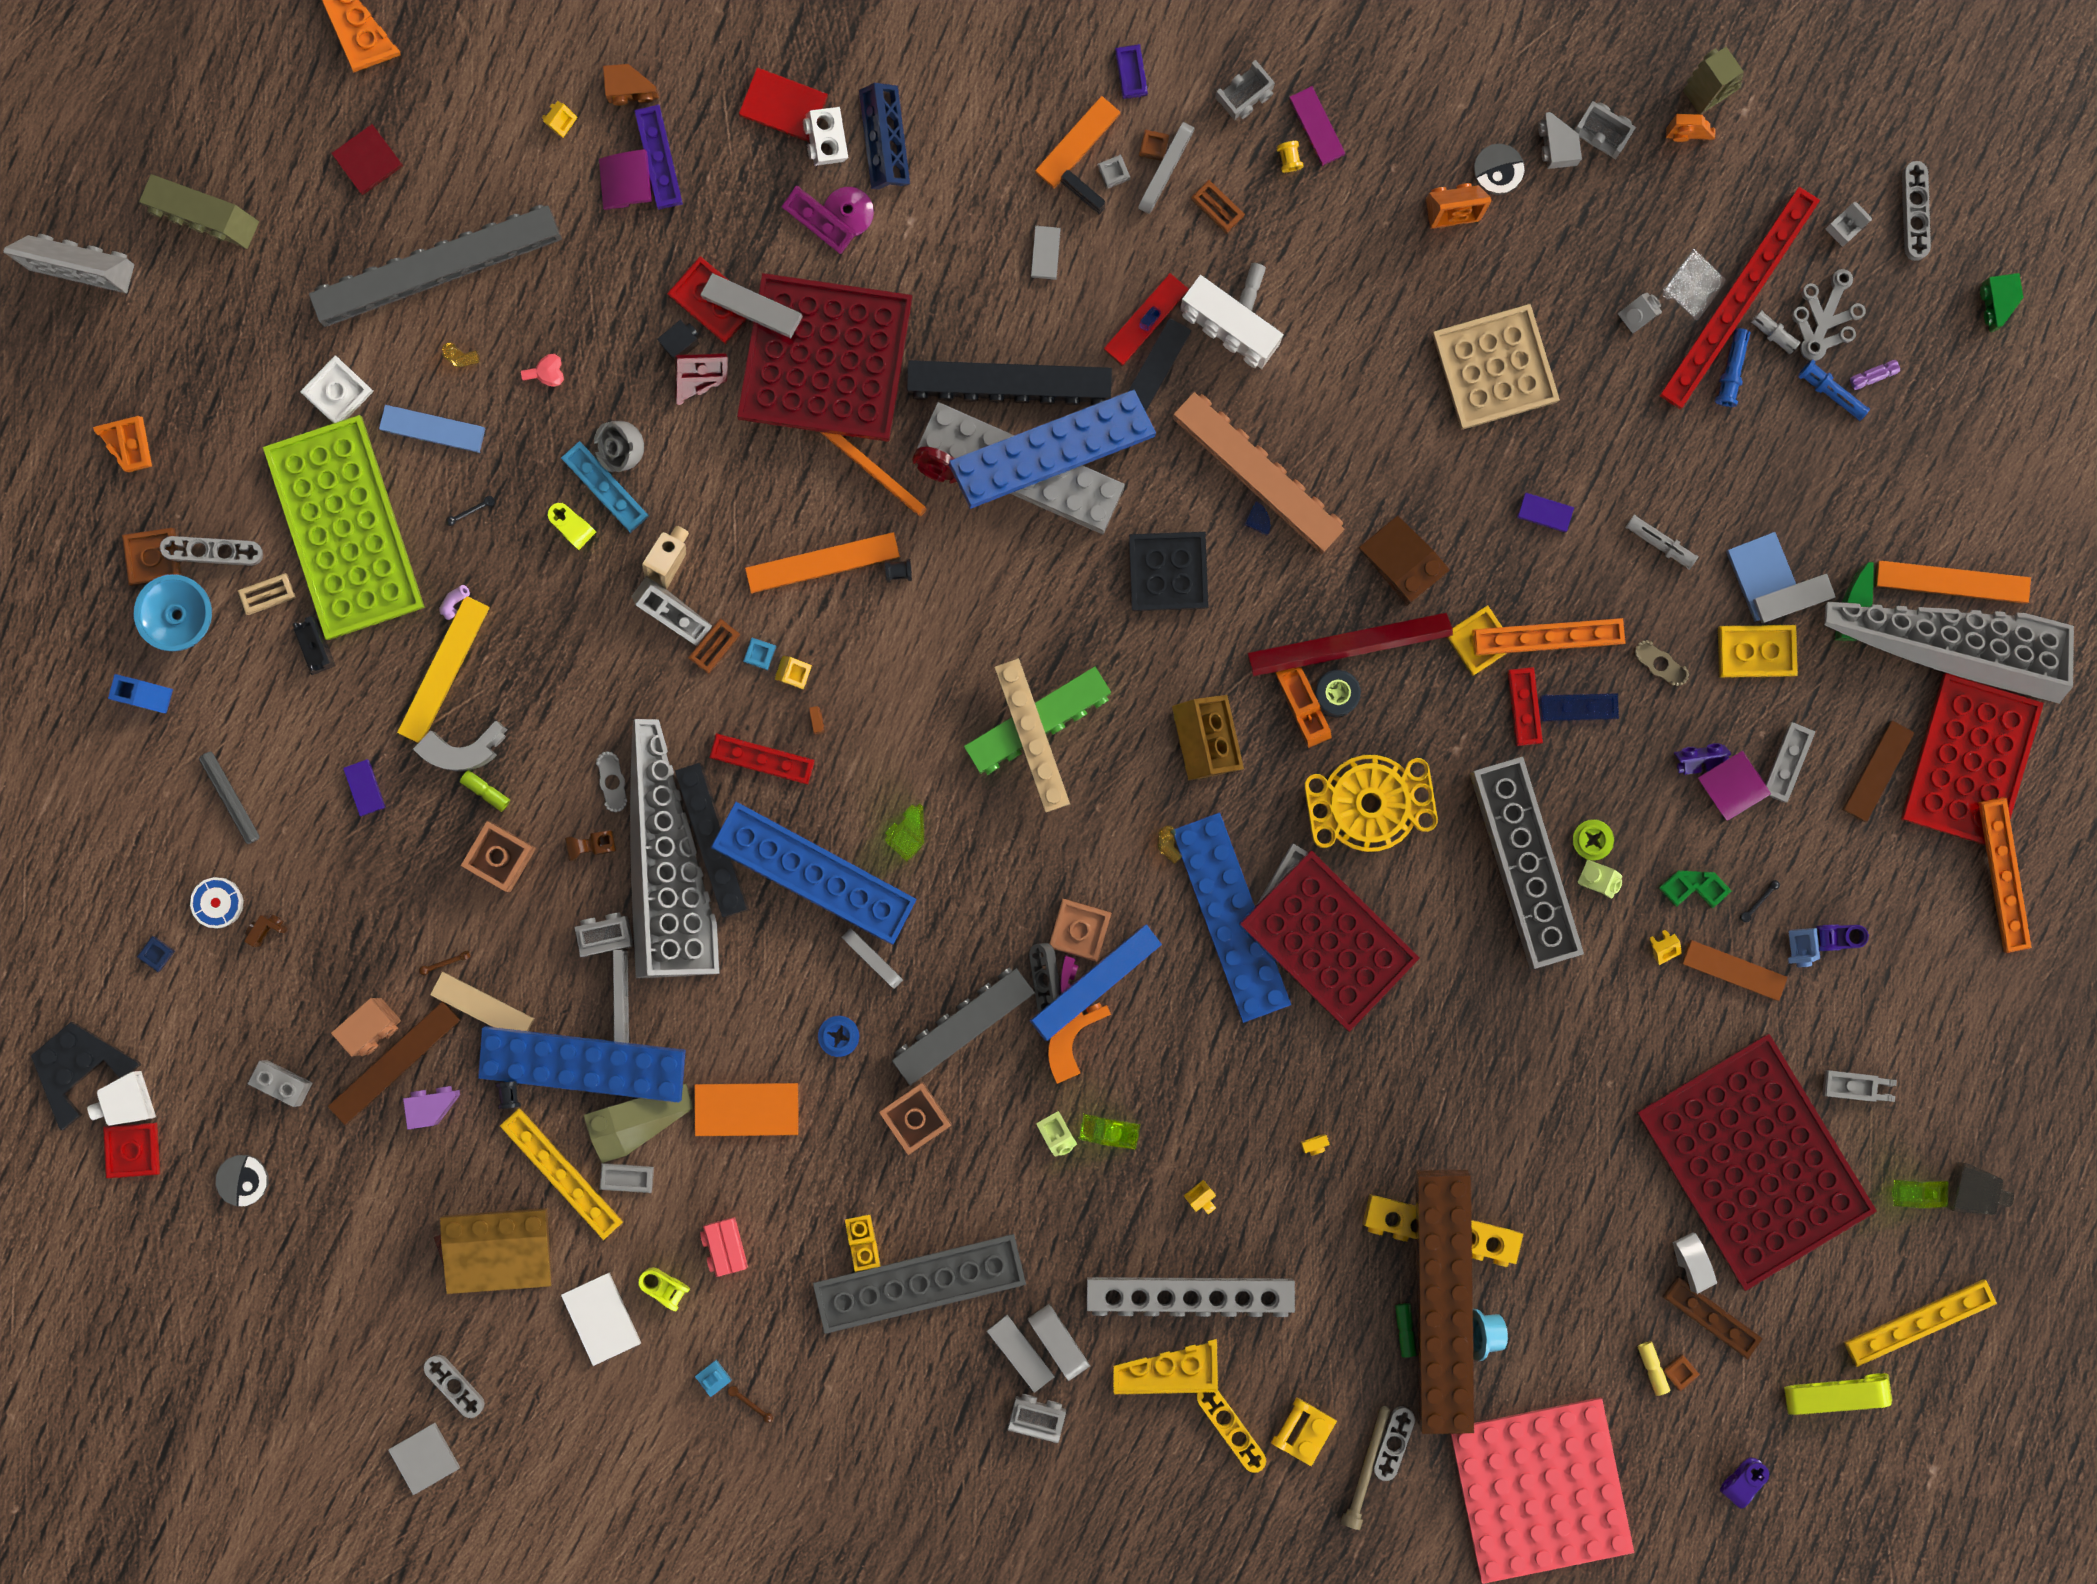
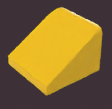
(793, 672)

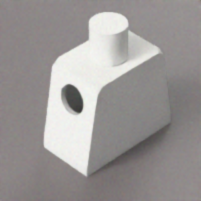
(123, 1101)

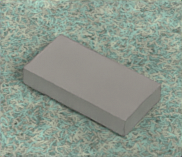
(1045, 252)
(626, 1178)

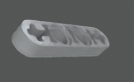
(1166, 168)
(1921, 211)
(211, 553)

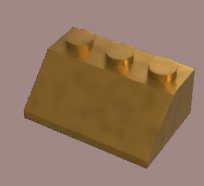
(1207, 737)

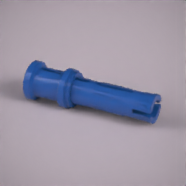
(1731, 379)
(1821, 385)

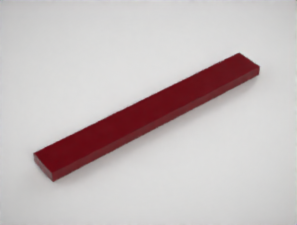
(1350, 644)

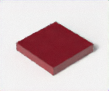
(367, 159)

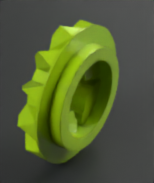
(1604, 841)

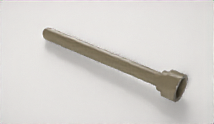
(1352, 1517)

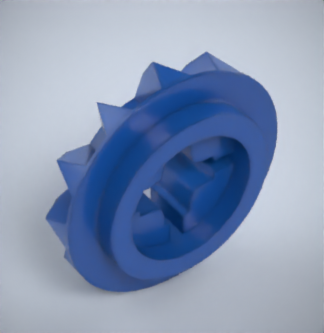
(832, 1025)

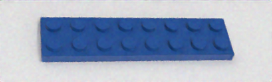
(1052, 449)
(813, 873)
(1224, 904)
(582, 1064)

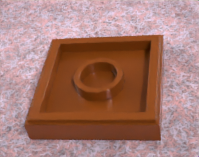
(144, 556)

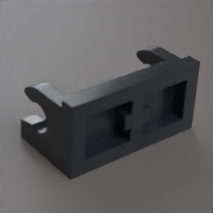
(313, 645)

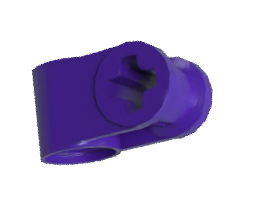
(1837, 937)
(1742, 1484)

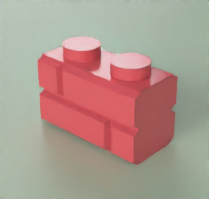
(724, 1247)

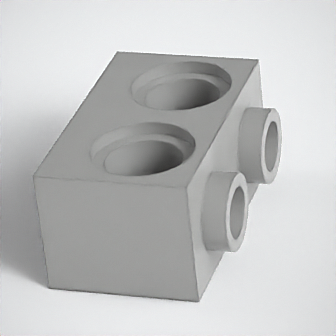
(280, 1083)

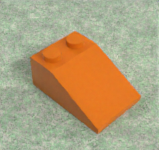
(1456, 205)

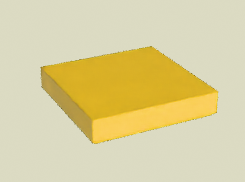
(1463, 641)

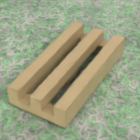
(273, 602)

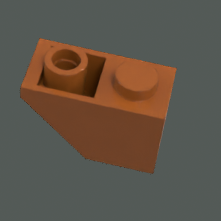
(627, 84)

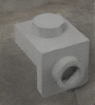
(1848, 223)
(1640, 312)

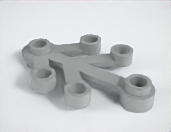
(1825, 318)

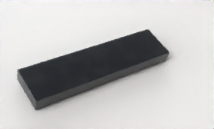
(1159, 361)

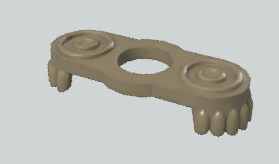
(1673, 674)

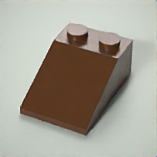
(1404, 560)

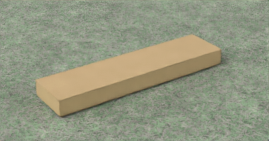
(479, 1004)

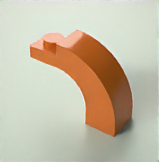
(1060, 1045)

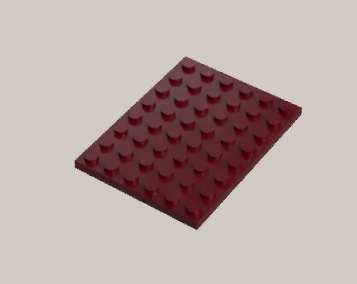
(1756, 1162)

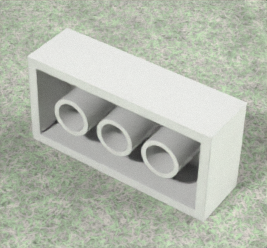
(1230, 322)

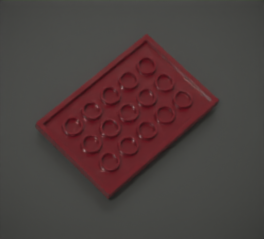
(1329, 941)

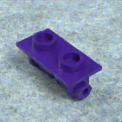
(1691, 758)

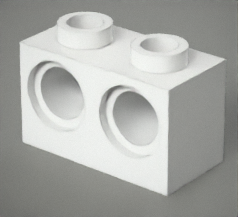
(832, 136)

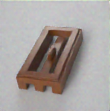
(1210, 213)
(728, 629)

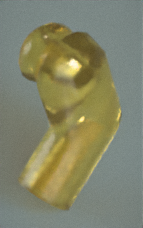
(457, 357)
(1166, 844)

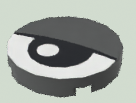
(1498, 169)
(242, 1180)

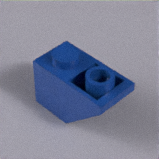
(140, 693)

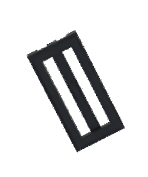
(1083, 192)

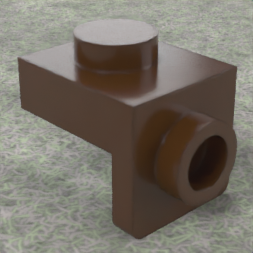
(258, 930)

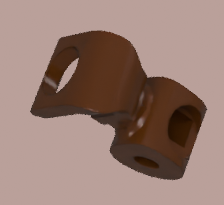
(598, 844)

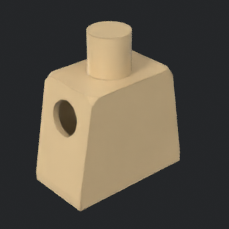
(666, 557)

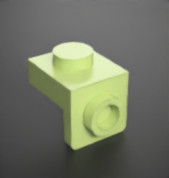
(1600, 879)

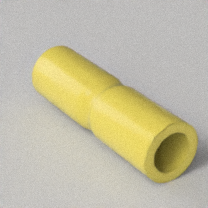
(1655, 1372)

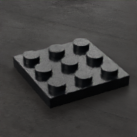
(1168, 571)

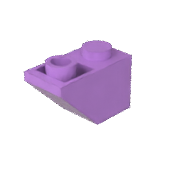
(428, 1110)

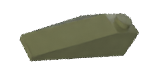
(628, 1125)

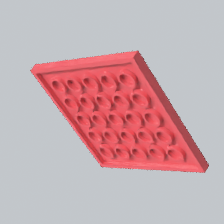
(1542, 1491)

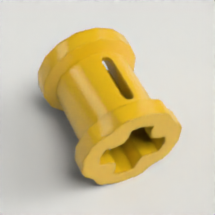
(1290, 156)

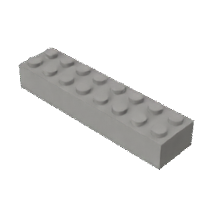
(1075, 494)
(1526, 863)

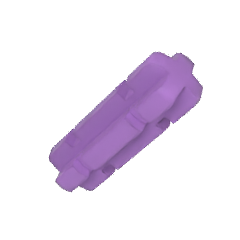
(1875, 374)

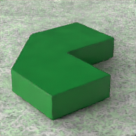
(1706, 884)

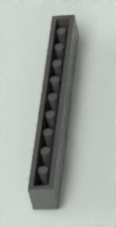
(435, 266)

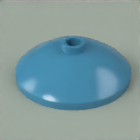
(156, 610)

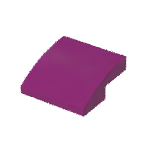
(625, 179)
(1734, 785)

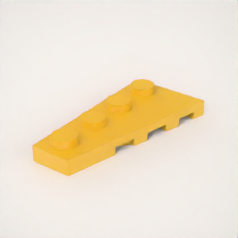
(1175, 1372)

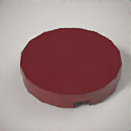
(934, 464)

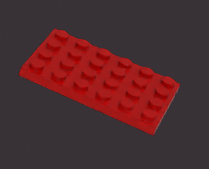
(1970, 755)

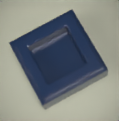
(156, 954)

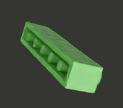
(1054, 710)

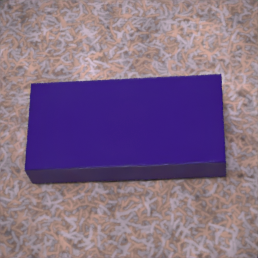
(1131, 71)
(1545, 512)
(364, 787)

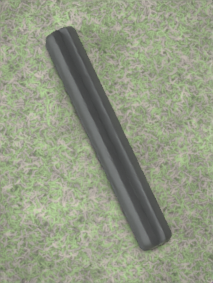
(229, 797)

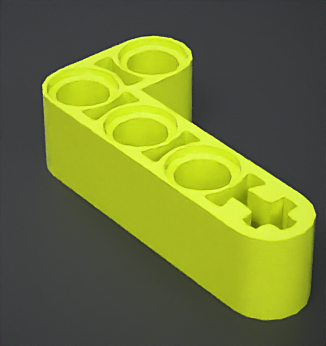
(1839, 1395)

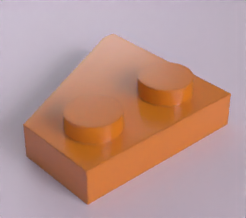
(1689, 127)

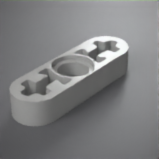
(872, 958)
(442, 1386)
(1381, 1459)

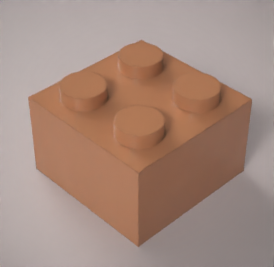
(498, 856)
(367, 1027)
(915, 1118)

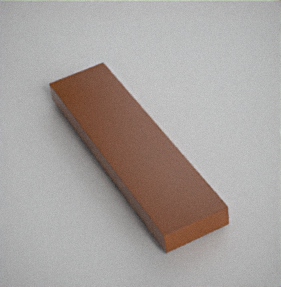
(1734, 970)

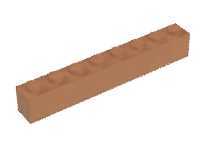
(1258, 472)

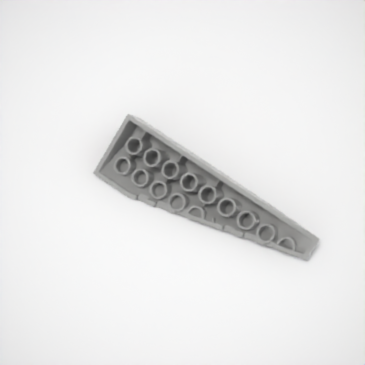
(1993, 649)
(669, 901)

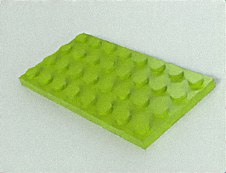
(343, 527)

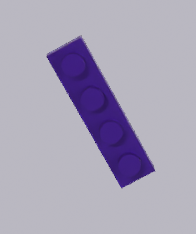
(659, 157)

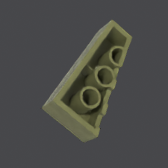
(1713, 80)
(198, 211)

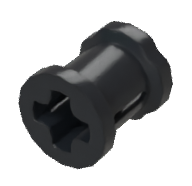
(898, 570)
(508, 1095)

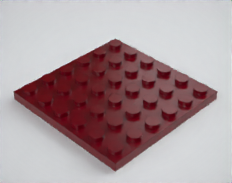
(836, 367)

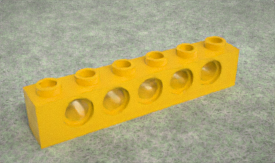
(1508, 1240)

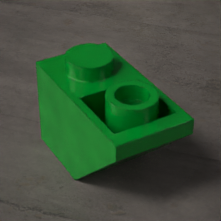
(2001, 298)

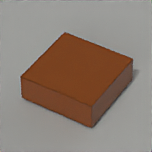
(1154, 145)
(817, 720)
(1680, 1372)

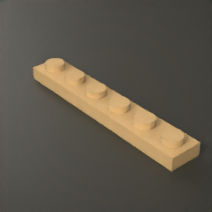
(1032, 735)

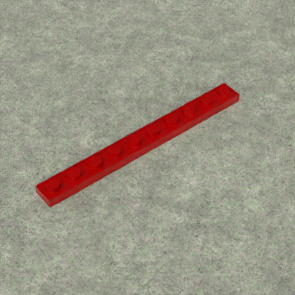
(1739, 298)

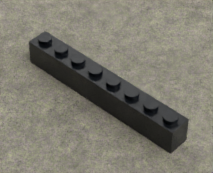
(1008, 381)

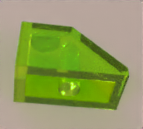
(1920, 1193)

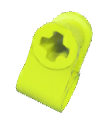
(573, 527)
(664, 1289)

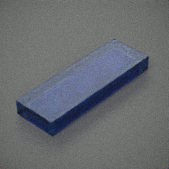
(1579, 707)

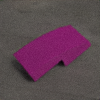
(1068, 972)

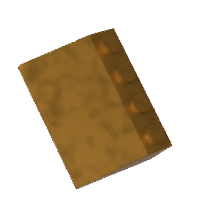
(496, 1250)

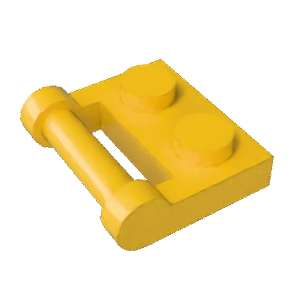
(1311, 1436)

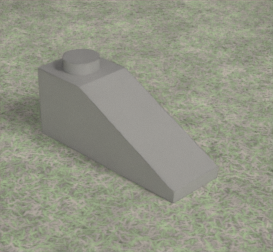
(670, 611)

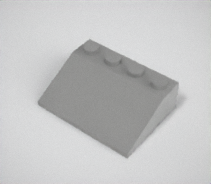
(72, 262)

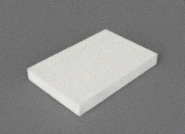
(601, 1319)

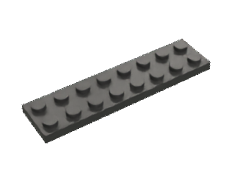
(919, 1283)

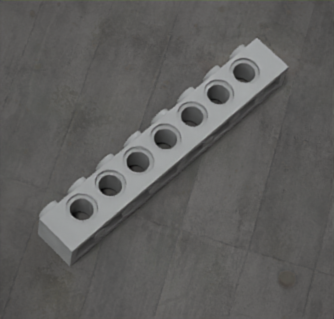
(1281, 1287)

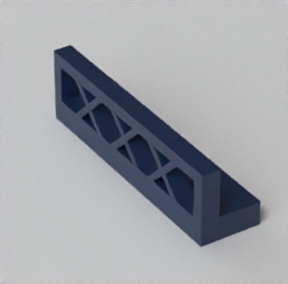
(879, 134)

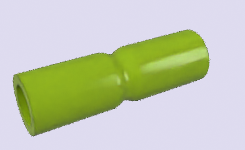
(482, 789)

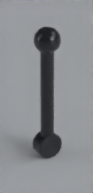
(488, 501)
(1746, 916)

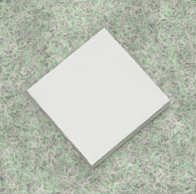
(336, 391)

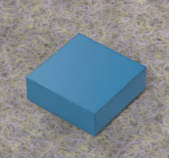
(759, 653)

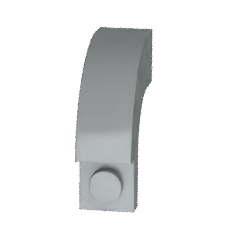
(439, 753)

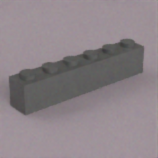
(963, 1026)

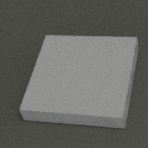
(424, 1458)

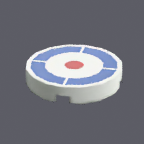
(216, 902)

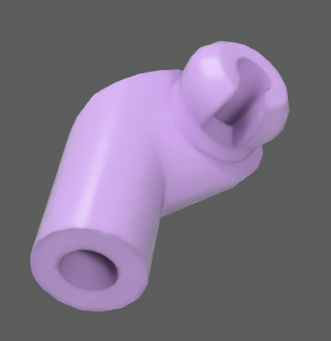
(451, 599)

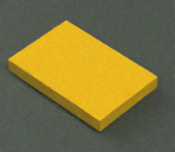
(1757, 651)

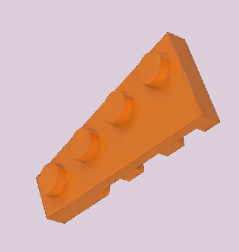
(359, 34)

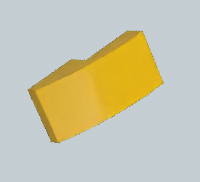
(862, 1243)

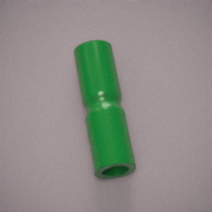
(1405, 1326)

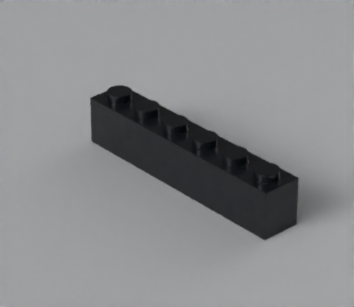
(706, 828)

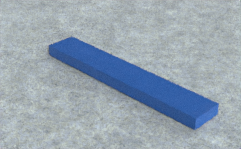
(1095, 982)

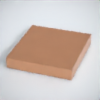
(1080, 930)

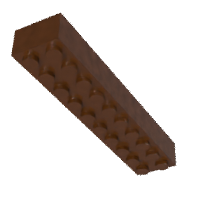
(1444, 1301)

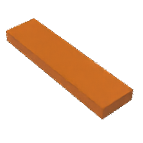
(1078, 141)

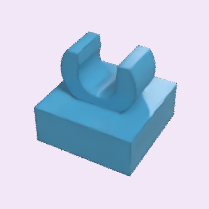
(713, 1378)

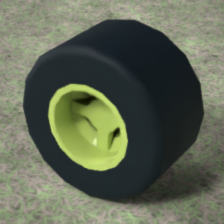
(1344, 689)

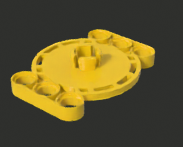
(1384, 783)

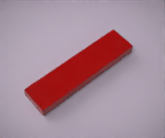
(1131, 336)
(762, 759)

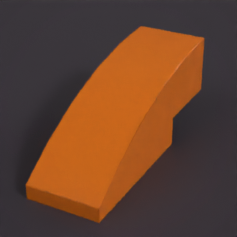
(1304, 706)

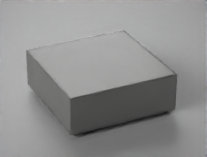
(1113, 171)

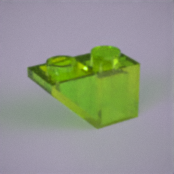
(910, 834)
(1109, 1131)

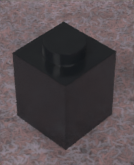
(679, 339)

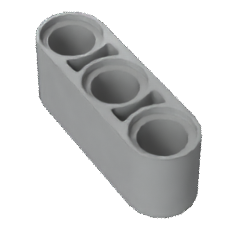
(1058, 1342)

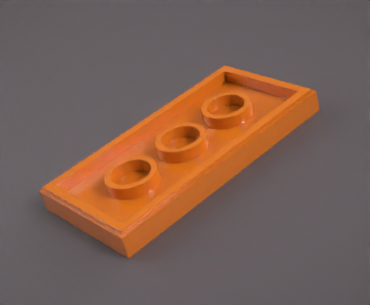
(746, 1109)

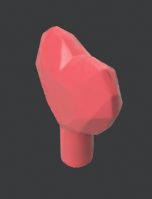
(546, 371)

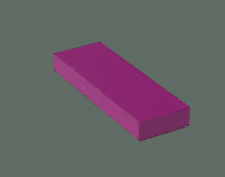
(1317, 126)
(818, 219)

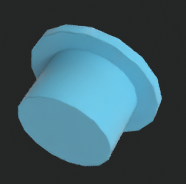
(1488, 1334)

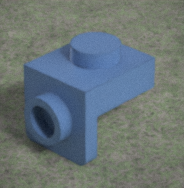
(1804, 947)

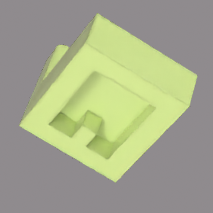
(1056, 1134)

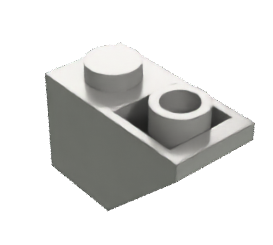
(1560, 143)

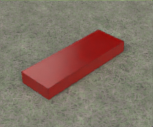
(1525, 706)

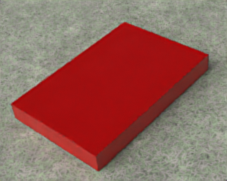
(781, 103)
(713, 317)

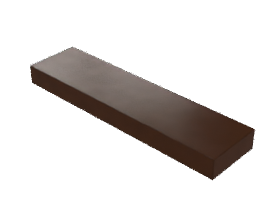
(1878, 771)
(1712, 1318)

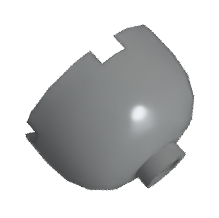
(619, 446)

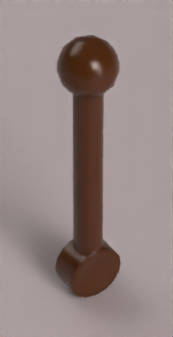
(424, 970)
(734, 1391)

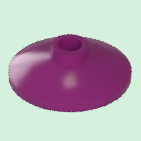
(862, 212)

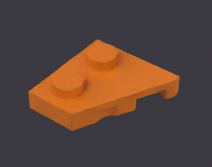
(127, 442)

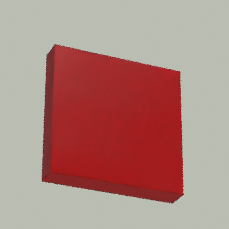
(131, 1150)

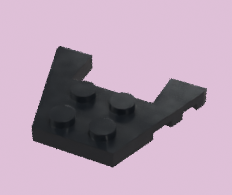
(68, 1060)

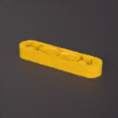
(1232, 1427)

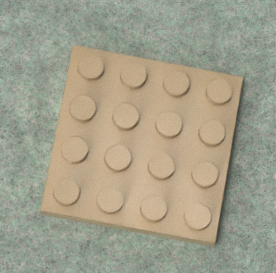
(1495, 366)

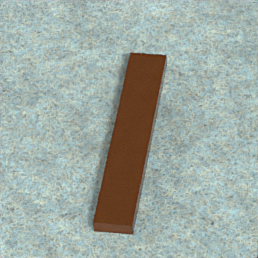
(394, 1063)

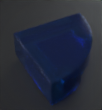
(1150, 318)
(1259, 519)

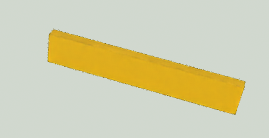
(443, 669)
(561, 1174)
(1920, 1323)

